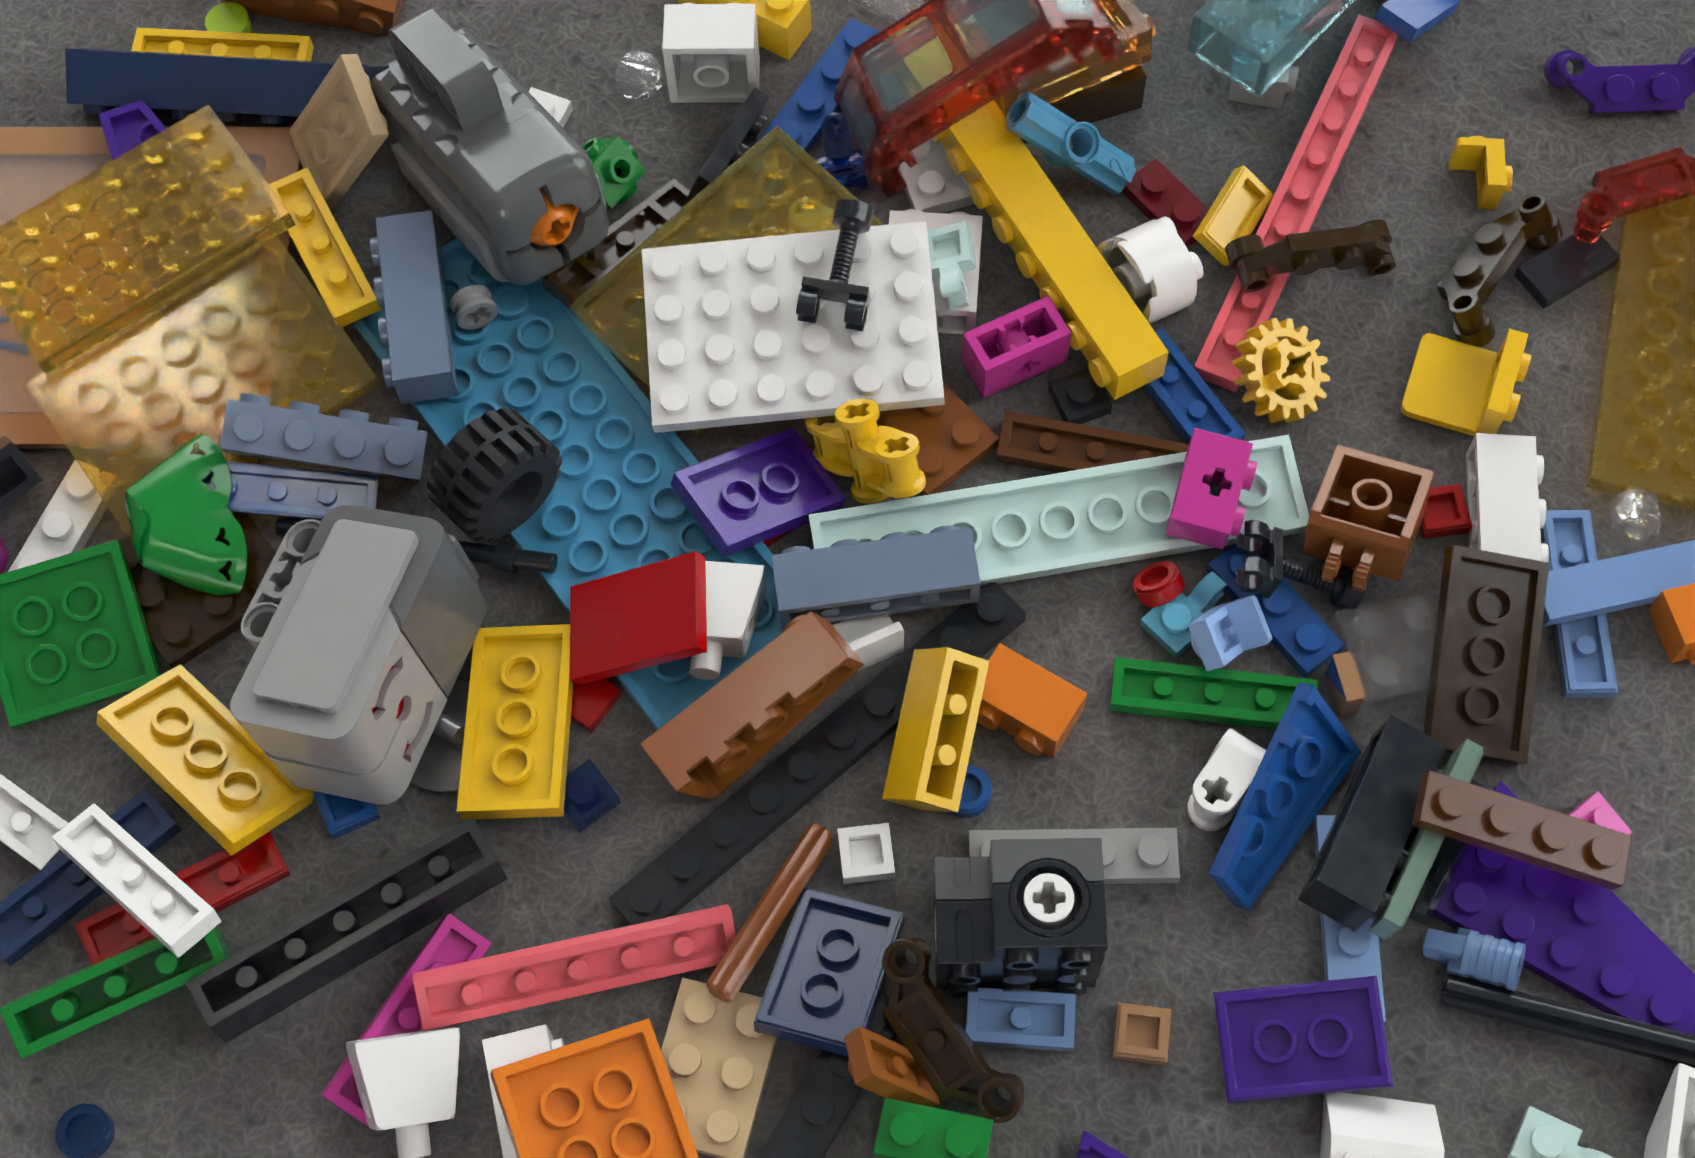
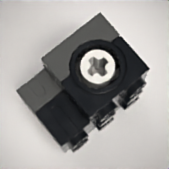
(1021, 917)

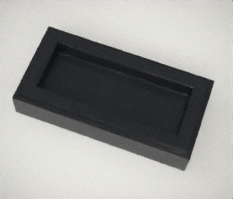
(1565, 268)

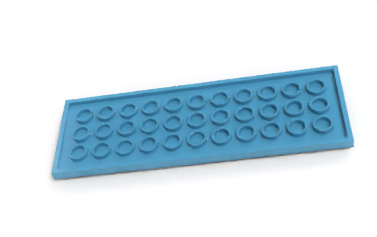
(615, 473)

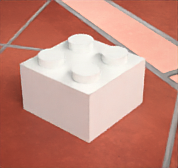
(710, 52)

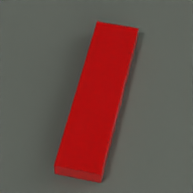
(216, 879)

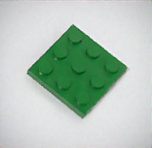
(71, 634)

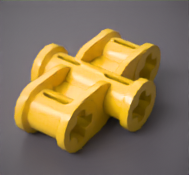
(876, 456)

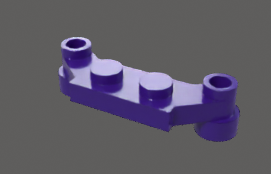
(1625, 87)

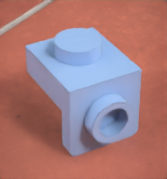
(1228, 631)

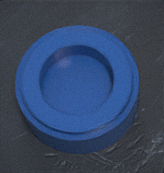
(975, 793)

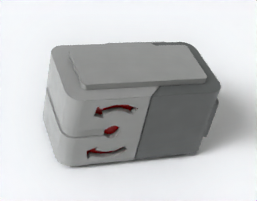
(357, 649)

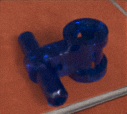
(842, 157)

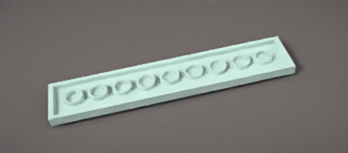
(1074, 516)

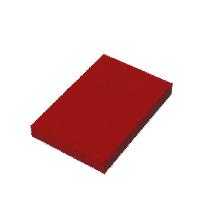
(638, 618)

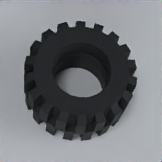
(494, 475)

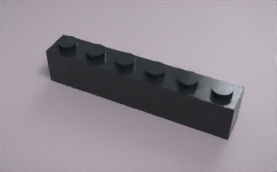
(346, 931)

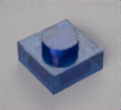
(588, 796)

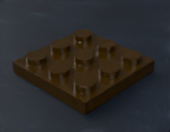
(191, 621)

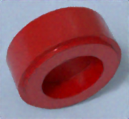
(1158, 584)

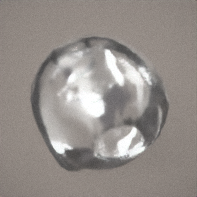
(638, 75)
(1634, 516)

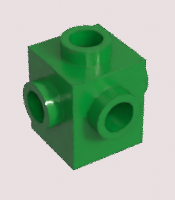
(616, 167)

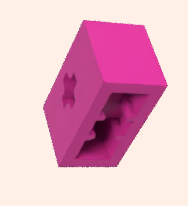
(1015, 347)
(1217, 462)

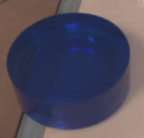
(84, 1131)

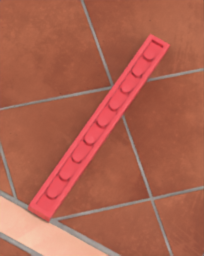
(1301, 189)

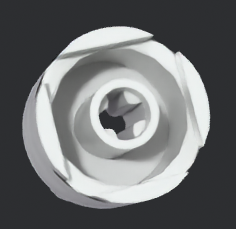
(1154, 267)

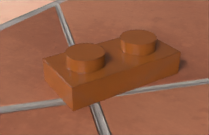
(887, 1069)

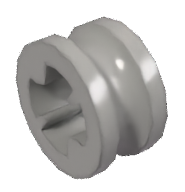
(473, 306)

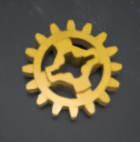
(1281, 370)

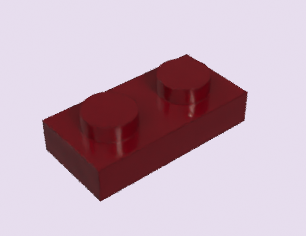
(1161, 194)

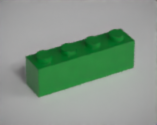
(106, 990)

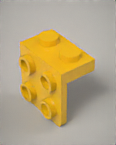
(1465, 384)

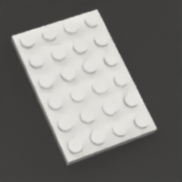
(731, 340)

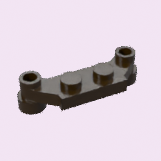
(1312, 251)
(1488, 258)
(938, 1038)

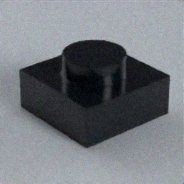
(1079, 398)

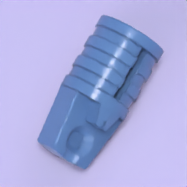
(1476, 956)

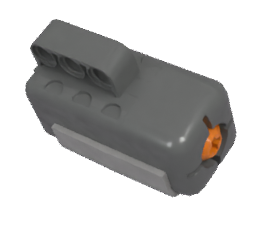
(487, 153)

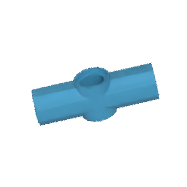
(1051, 132)

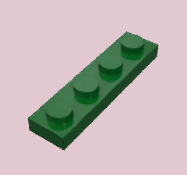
(1201, 695)

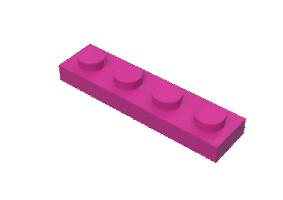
(399, 1014)

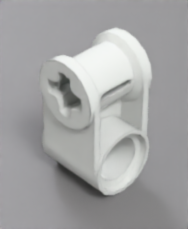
(1226, 777)

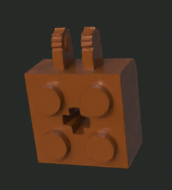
(1367, 515)

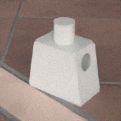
(732, 610)
(407, 1083)

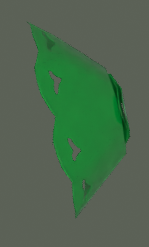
(180, 517)

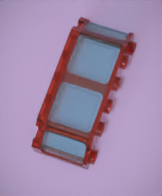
(950, 63)

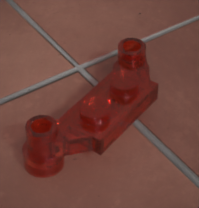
(1633, 189)

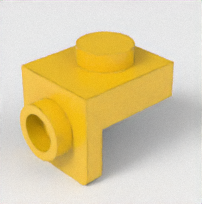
(1488, 160)

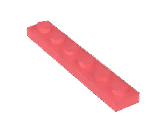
(573, 967)

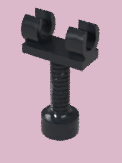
(852, 219)
(1267, 572)

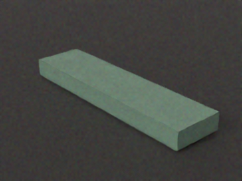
(1423, 851)

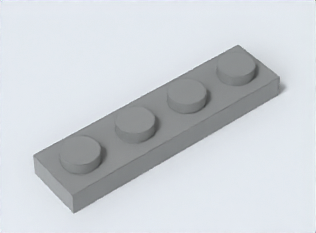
(1128, 853)

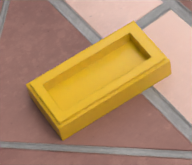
(1233, 212)

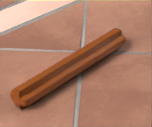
(769, 912)

